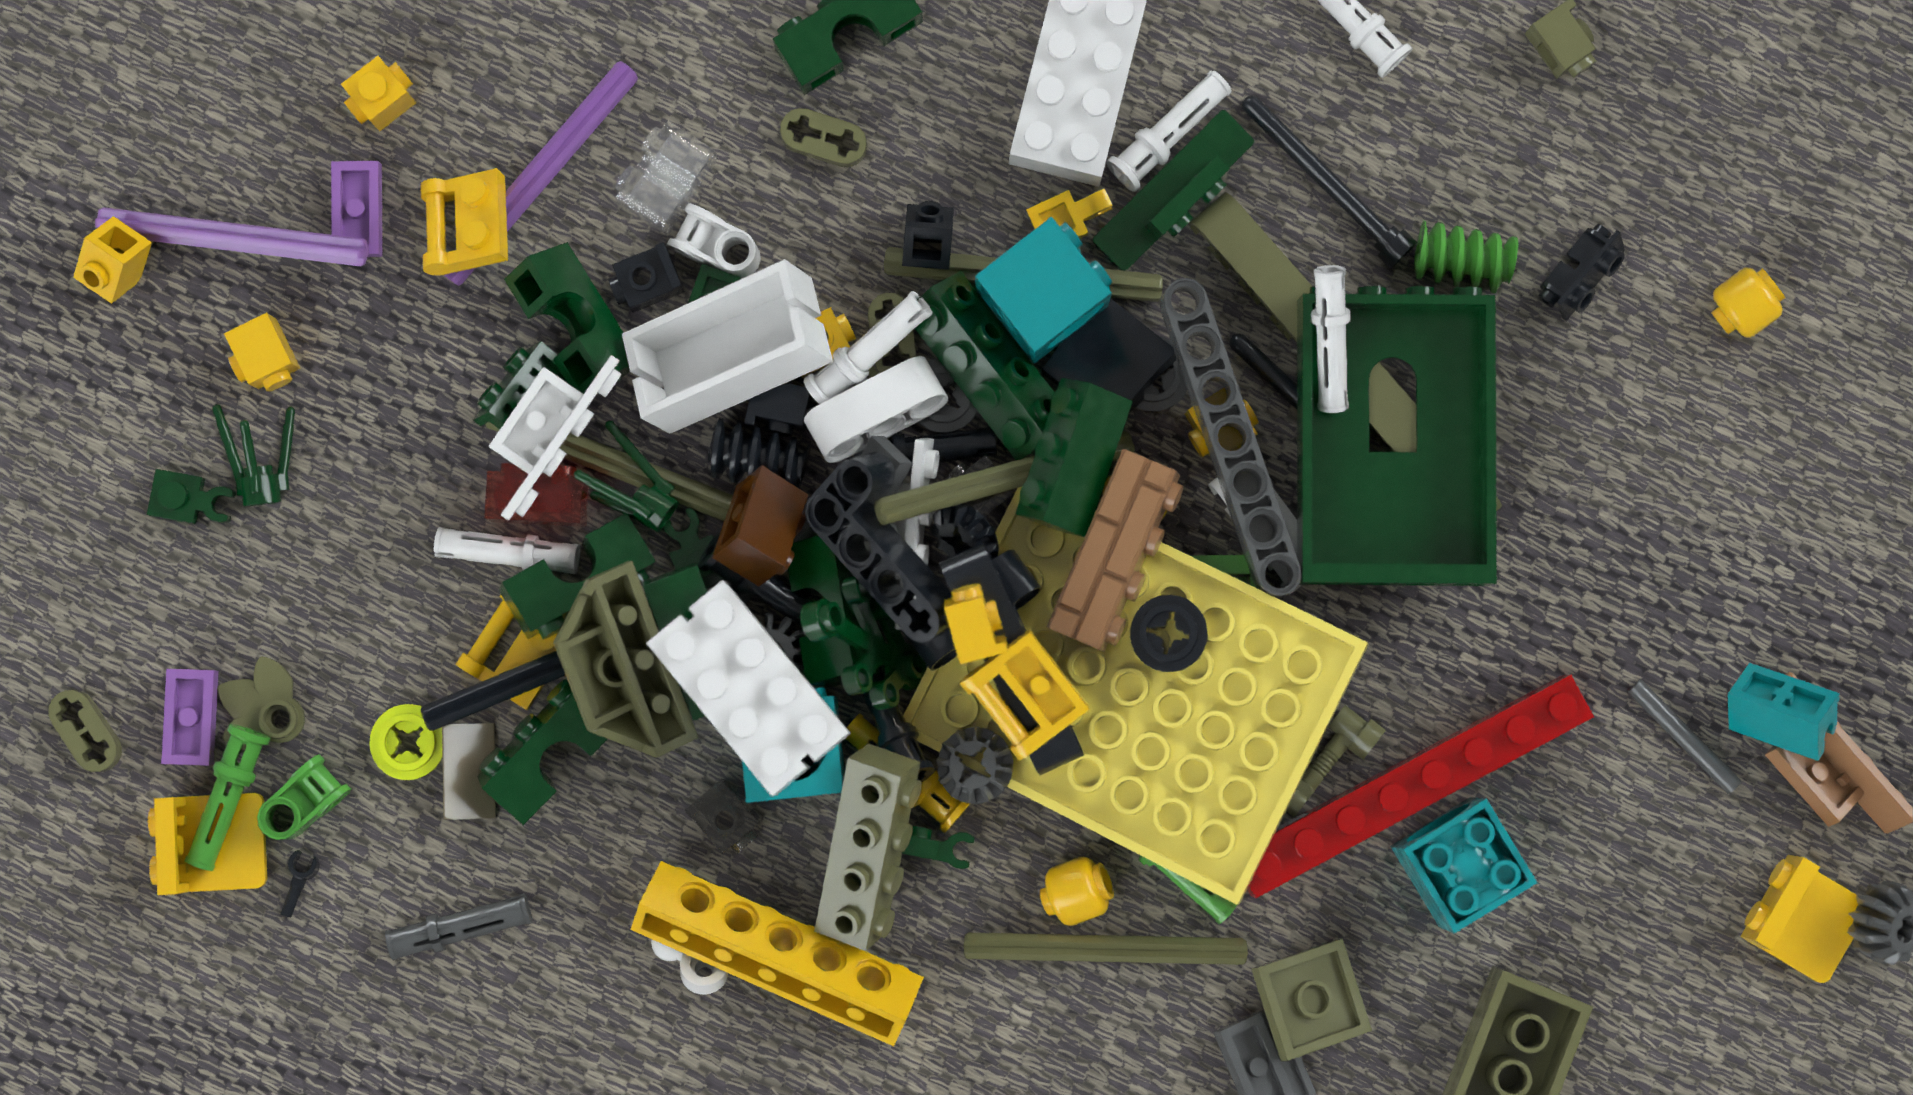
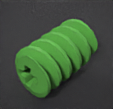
(1465, 257)

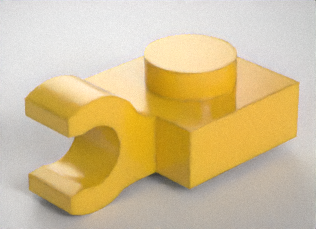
(1064, 209)

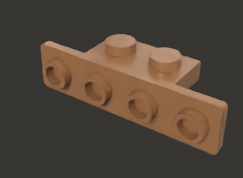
(1841, 780)

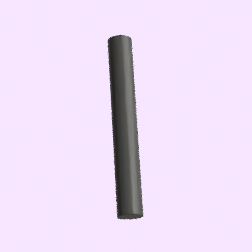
(1684, 736)

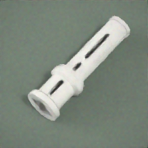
(1368, 34)
(1154, 144)
(852, 364)

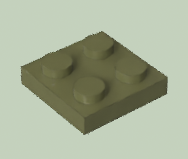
(1311, 999)

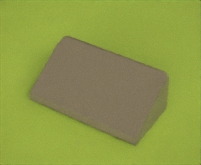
(463, 752)

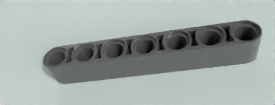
(1232, 414)

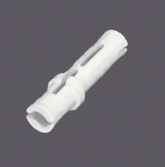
(1330, 324)
(506, 550)

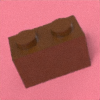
(761, 526)

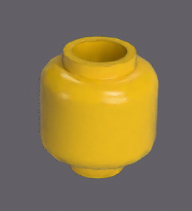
(1747, 302)
(1077, 891)

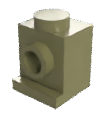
(1563, 41)

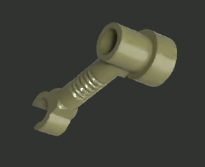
(1350, 733)

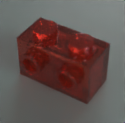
(560, 498)

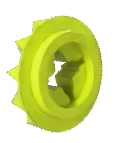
(385, 741)

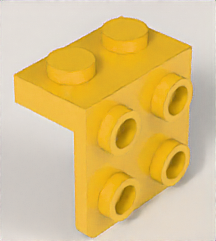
(239, 862)
(1802, 919)

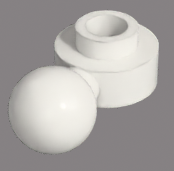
(689, 968)

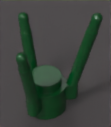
(257, 483)
(649, 505)

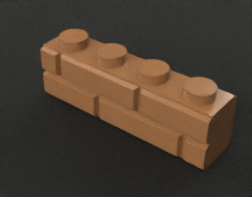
(1114, 551)

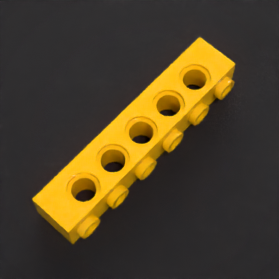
(789, 973)

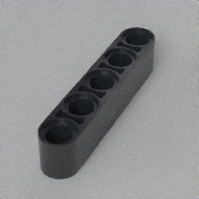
(978, 567)

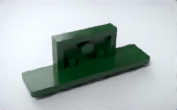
(1169, 195)

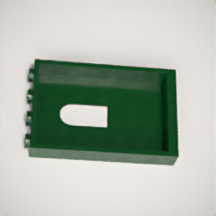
(1401, 513)

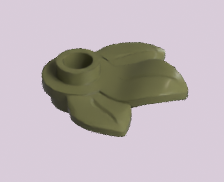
(257, 700)

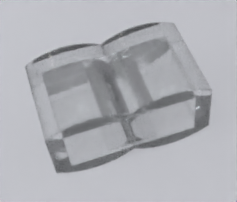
(665, 177)

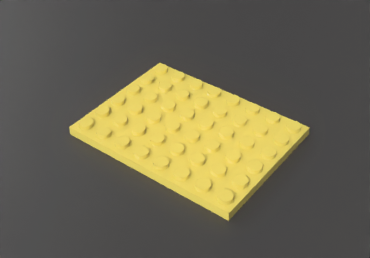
(1179, 760)

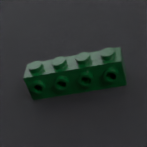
(986, 364)

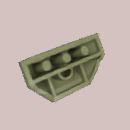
(614, 673)

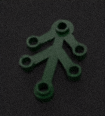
(900, 659)

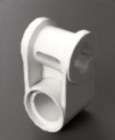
(708, 238)

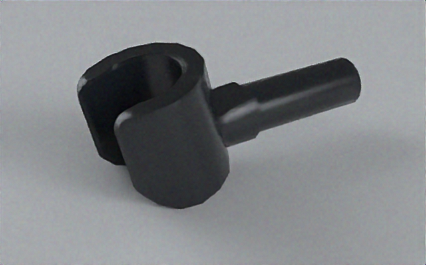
(298, 882)

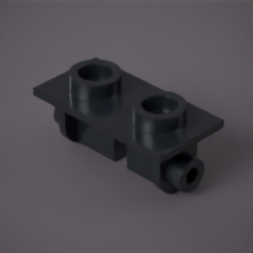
(1596, 257)

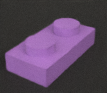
(357, 202)
(189, 717)

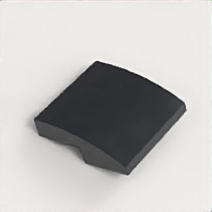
(1112, 354)

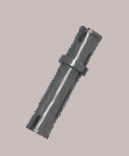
(456, 927)

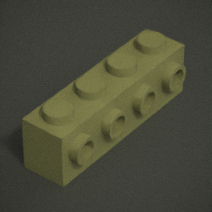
(868, 846)

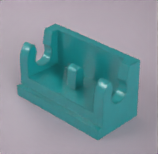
(1782, 711)

